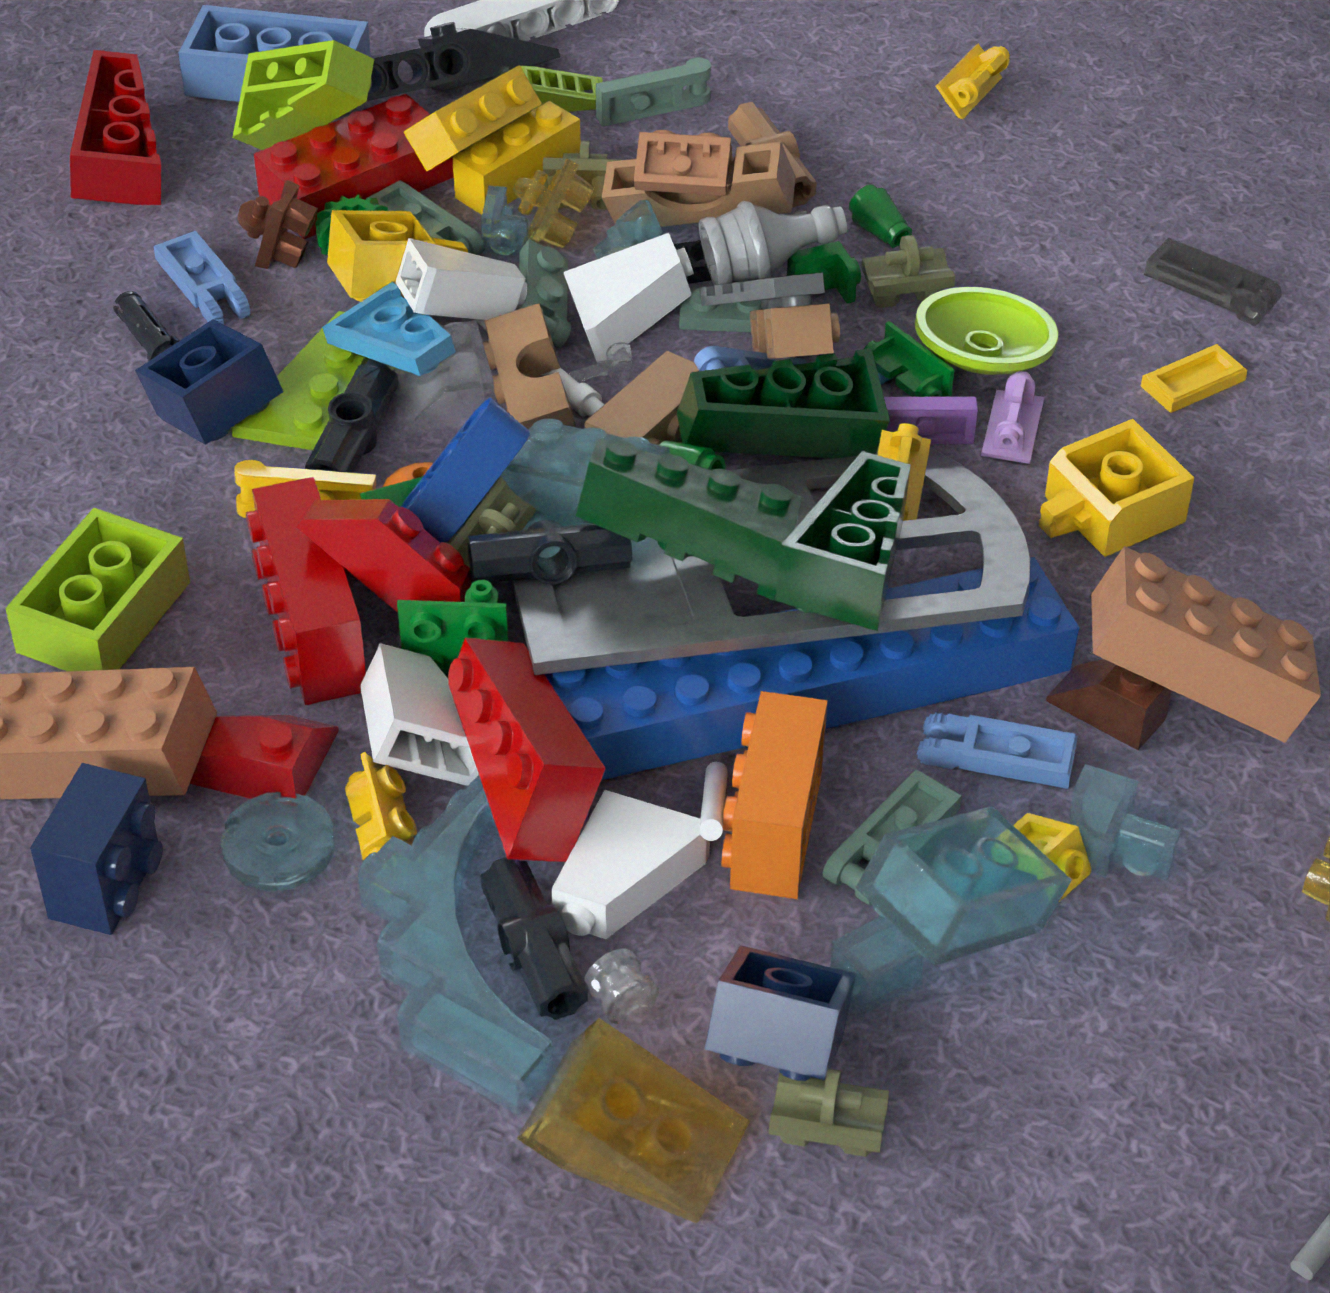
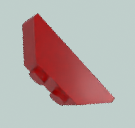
(387, 550)

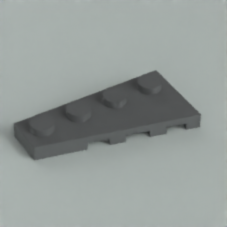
(772, 292)

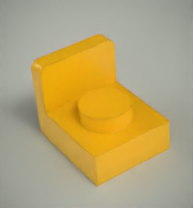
(1060, 843)

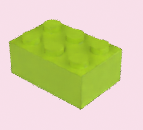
(98, 594)

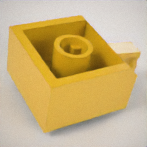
(370, 246)
(1115, 489)

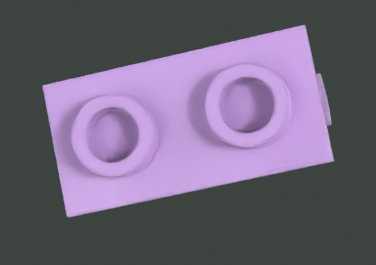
(1013, 420)

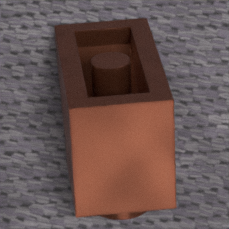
(1113, 701)

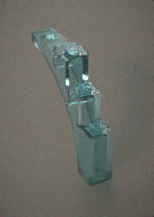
(450, 1010)

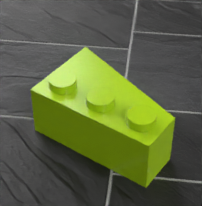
(299, 90)

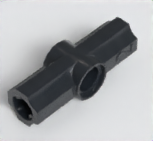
(354, 419)
(516, 553)
(534, 938)

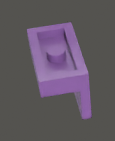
(938, 418)

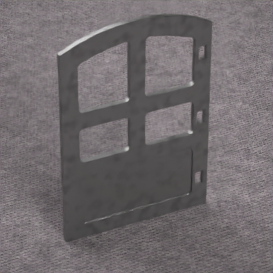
(681, 608)

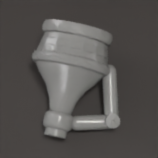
(756, 241)

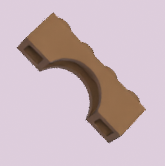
(755, 175)

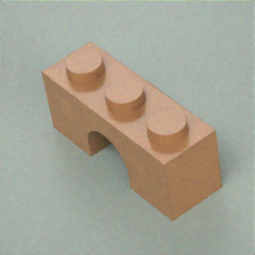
(794, 330)
(521, 352)

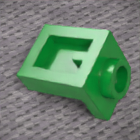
(834, 262)

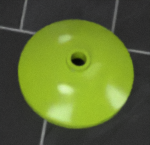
(986, 330)

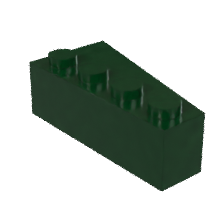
(787, 409)
(690, 511)
(847, 544)

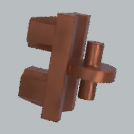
(273, 222)

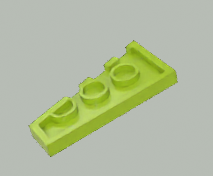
(308, 384)

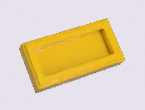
(1193, 378)

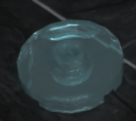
(272, 820)

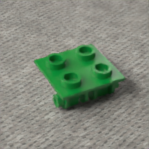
(441, 626)

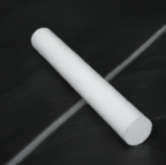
(713, 801)

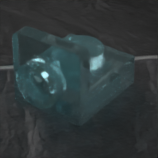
(632, 228)
(501, 229)

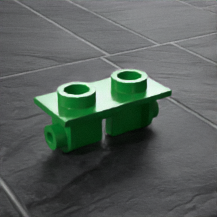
(922, 370)

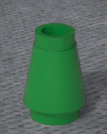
(878, 214)

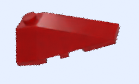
(263, 754)

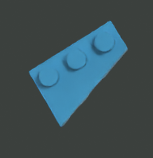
(391, 333)

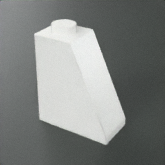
(458, 282)
(629, 291)
(414, 717)
(625, 863)

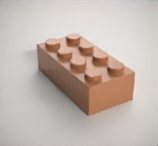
(1204, 644)
(113, 719)

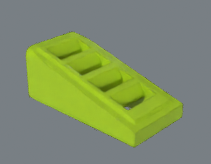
(563, 88)

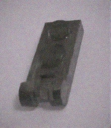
(1213, 280)

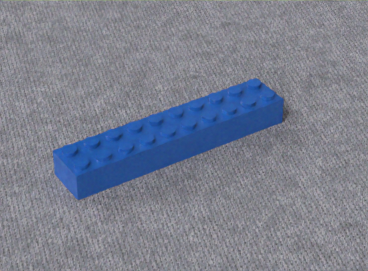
(697, 704)

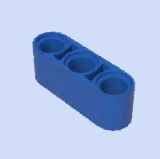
(466, 470)

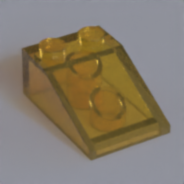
(633, 1124)

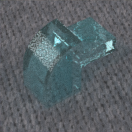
(1111, 834)

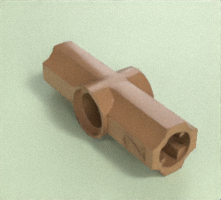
(753, 127)

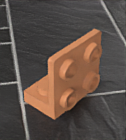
(683, 163)

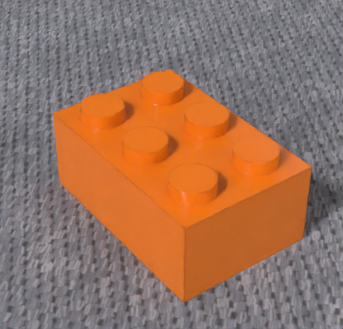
(775, 795)

